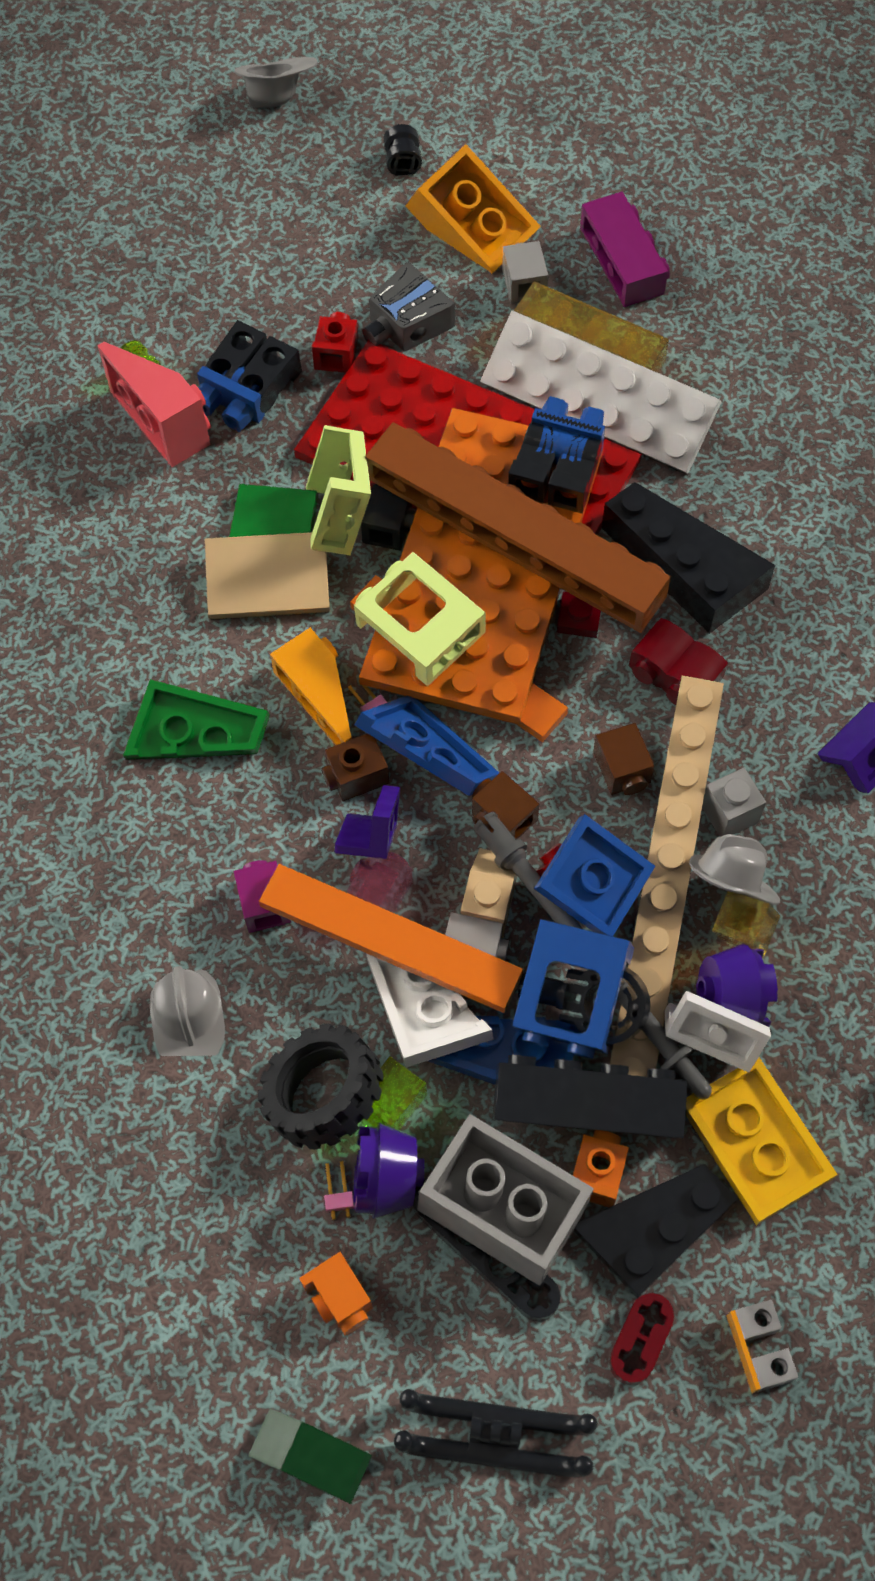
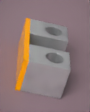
(759, 1368)

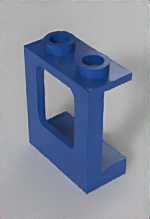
(580, 949)

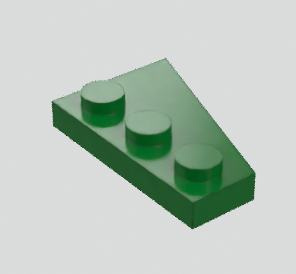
(193, 724)

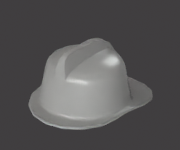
(273, 82)
(735, 866)
(187, 1014)

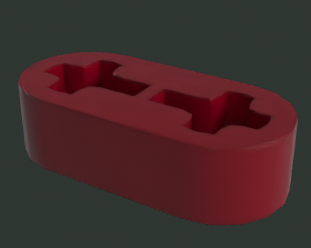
(652, 1344)

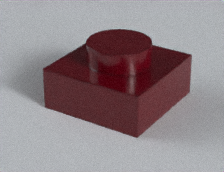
(577, 617)

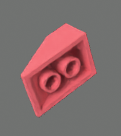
(158, 403)

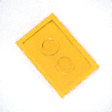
(759, 1141)

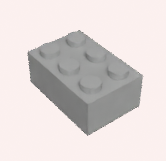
(504, 1199)

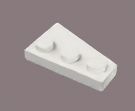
(424, 1015)

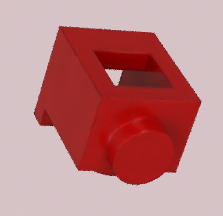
(335, 336)

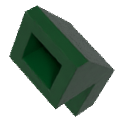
(310, 1455)

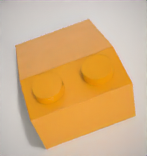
(471, 210)

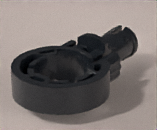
(563, 996)

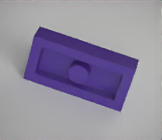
(855, 749)
(371, 834)

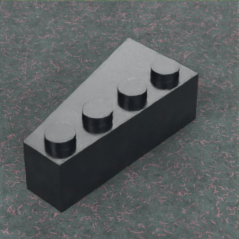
(707, 569)

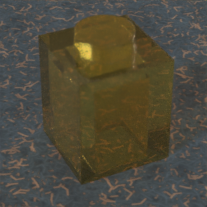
(746, 921)

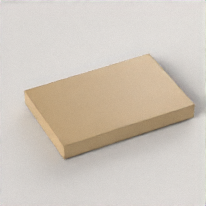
(265, 576)

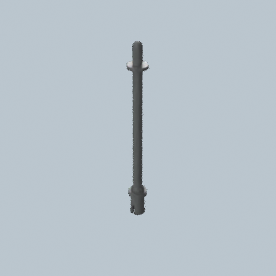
(512, 855)

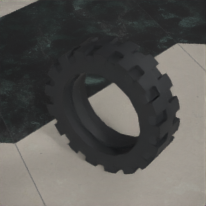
(344, 1110)

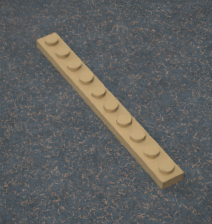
(670, 851)

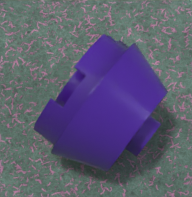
(739, 982)
(386, 1171)

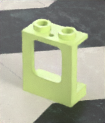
(343, 499)
(439, 640)

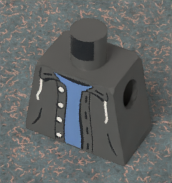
(408, 310)

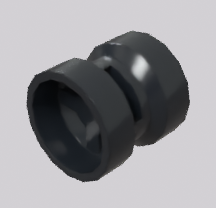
(402, 150)

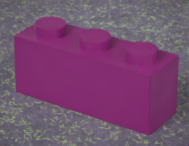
(624, 249)

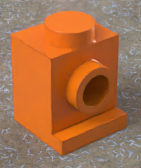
(607, 1181)
(339, 1294)

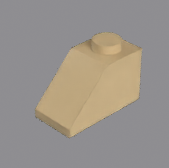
(489, 890)

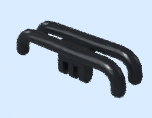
(495, 1435)

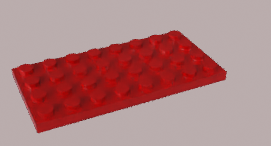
(398, 389)

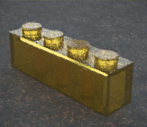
(594, 326)

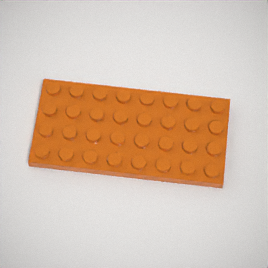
(519, 605)

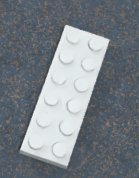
(638, 404)

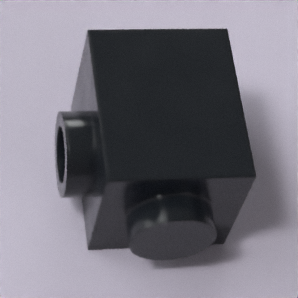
(386, 519)

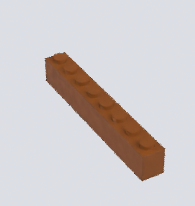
(518, 527)

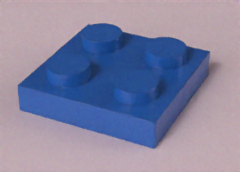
(594, 877)

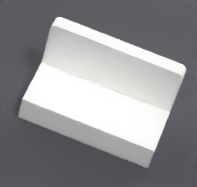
(716, 1031)

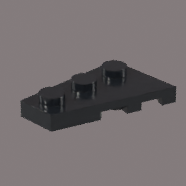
(655, 1227)

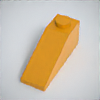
(311, 675)

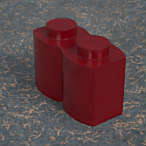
(669, 654)

